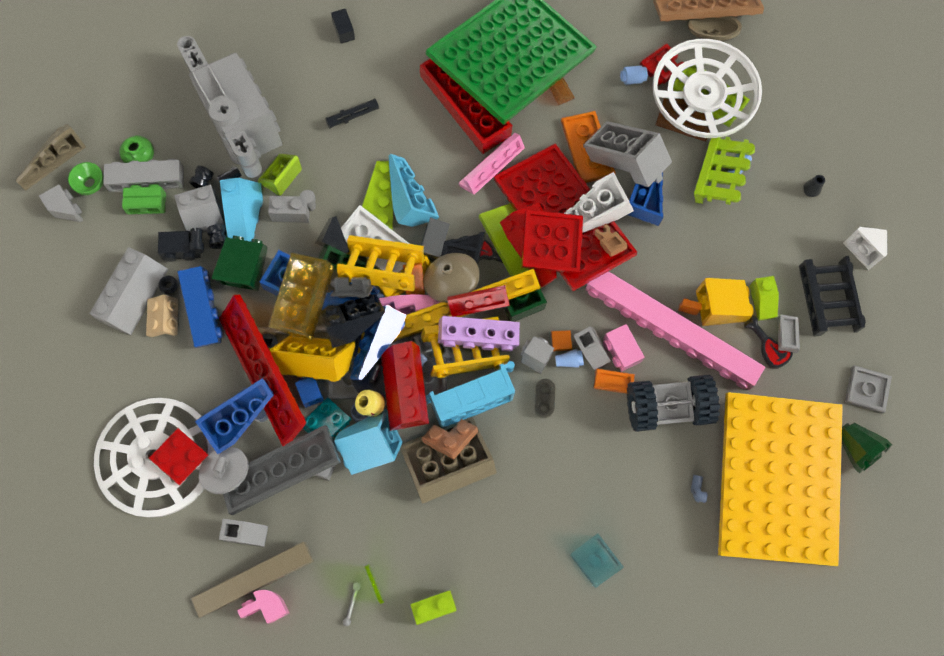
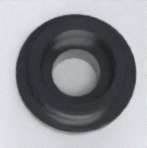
(164, 281)

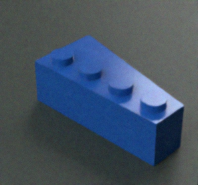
(200, 306)

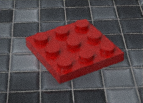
(552, 241)

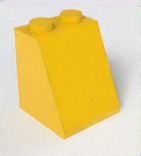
(724, 301)

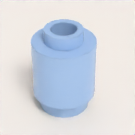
(634, 75)

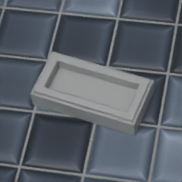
(788, 333)

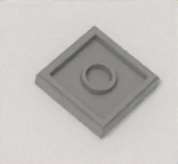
(868, 389)

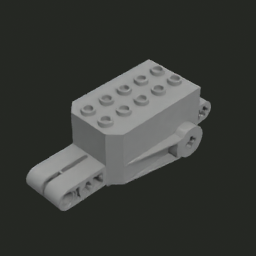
(233, 106)

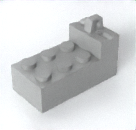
(630, 150)

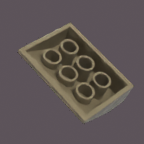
(439, 474)

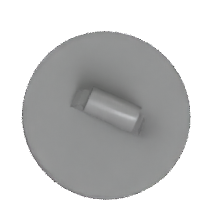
(223, 471)

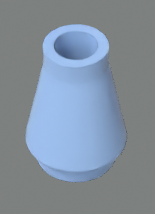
(570, 359)

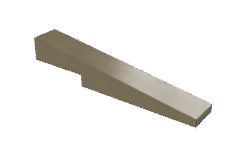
(252, 579)

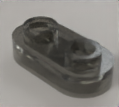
(544, 399)

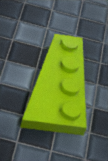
(379, 195)

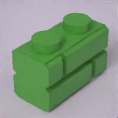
(144, 199)

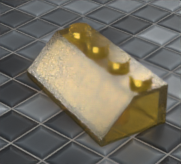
(301, 296)

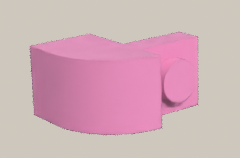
(268, 602)

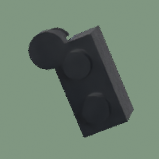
(180, 245)

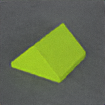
(281, 173)

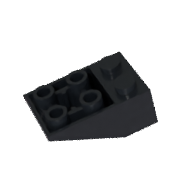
(351, 319)

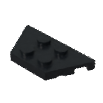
(466, 245)

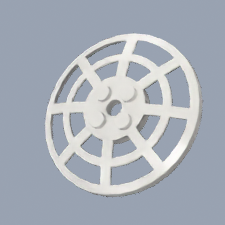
(710, 81)
(138, 459)

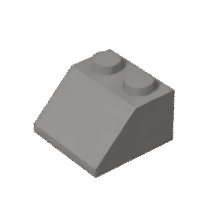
(199, 208)

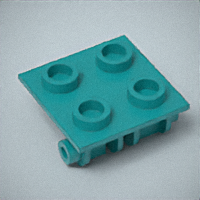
(327, 414)

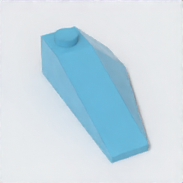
(408, 199)
(241, 206)

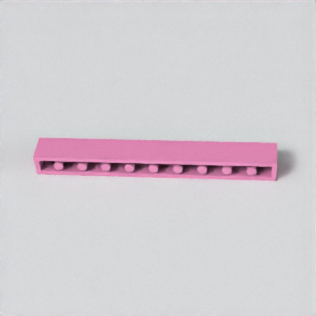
(676, 329)

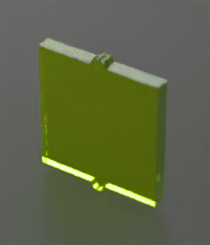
(374, 584)

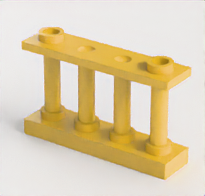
(385, 250)
(442, 370)

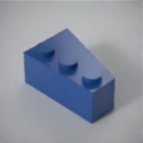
(647, 202)

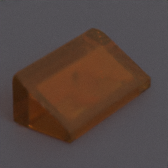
(561, 92)

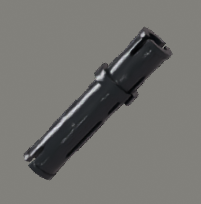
(332, 120)

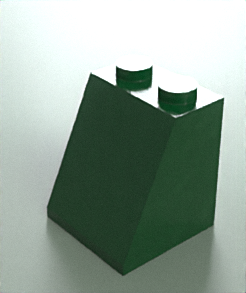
(240, 263)

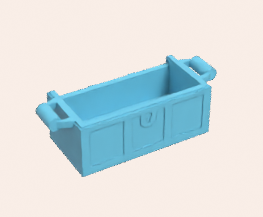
(473, 396)

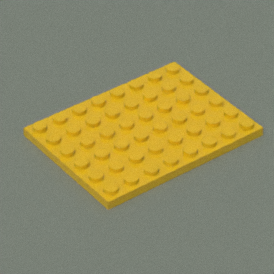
(780, 479)

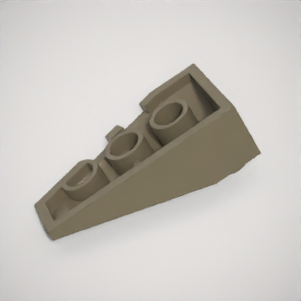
(55, 151)

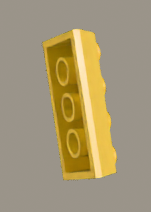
(312, 358)

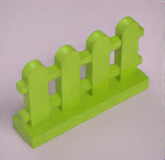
(716, 176)

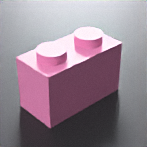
(623, 348)

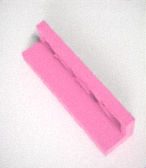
(492, 164)

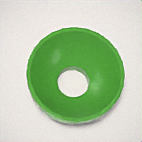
(143, 154)
(83, 172)

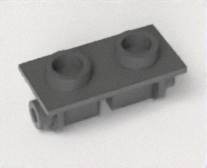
(360, 287)

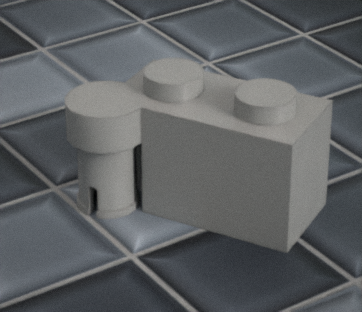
(292, 207)

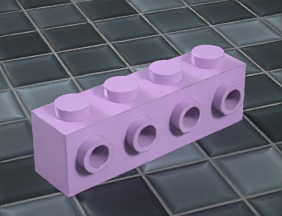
(478, 332)

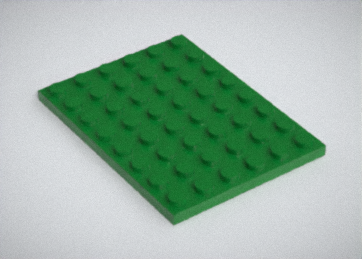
(510, 54)

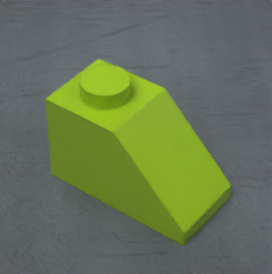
(765, 297)

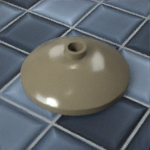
(715, 28)
(451, 276)

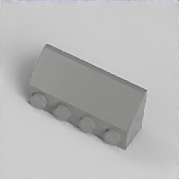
(127, 291)

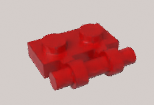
(651, 63)

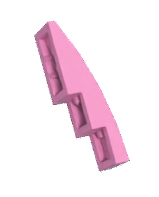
(408, 303)

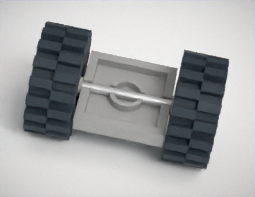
(673, 403)

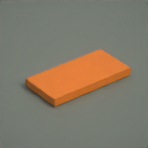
(578, 131)

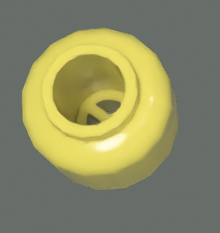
(369, 403)

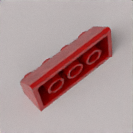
(404, 386)

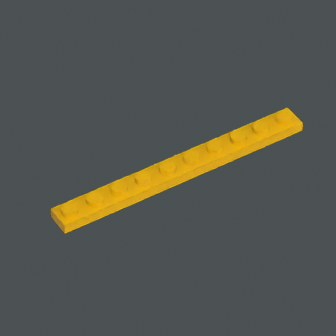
(414, 322)

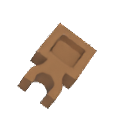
(611, 242)

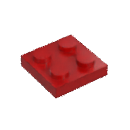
(178, 456)

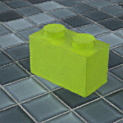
(433, 607)

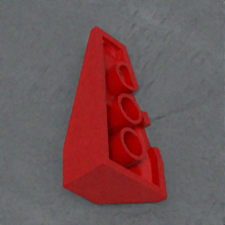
(514, 230)

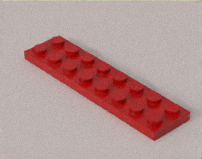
(259, 364)

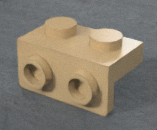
(162, 316)

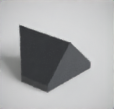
(332, 236)

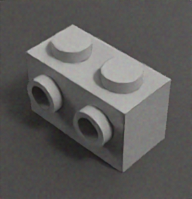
(536, 353)

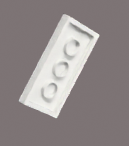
(366, 225)

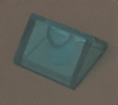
(596, 560)

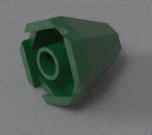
(863, 446)

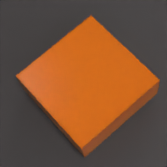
(690, 307)
(561, 340)

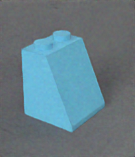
(368, 443)

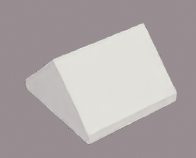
(868, 245)

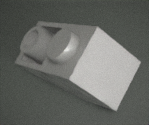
(60, 205)
(592, 347)
(243, 532)

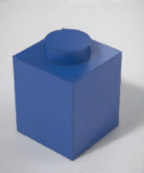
(309, 391)

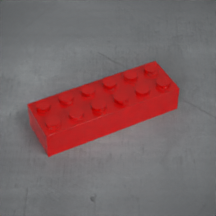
(470, 115)

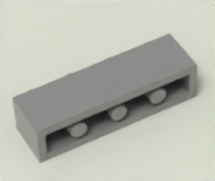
(166, 174)

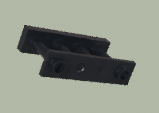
(817, 306)

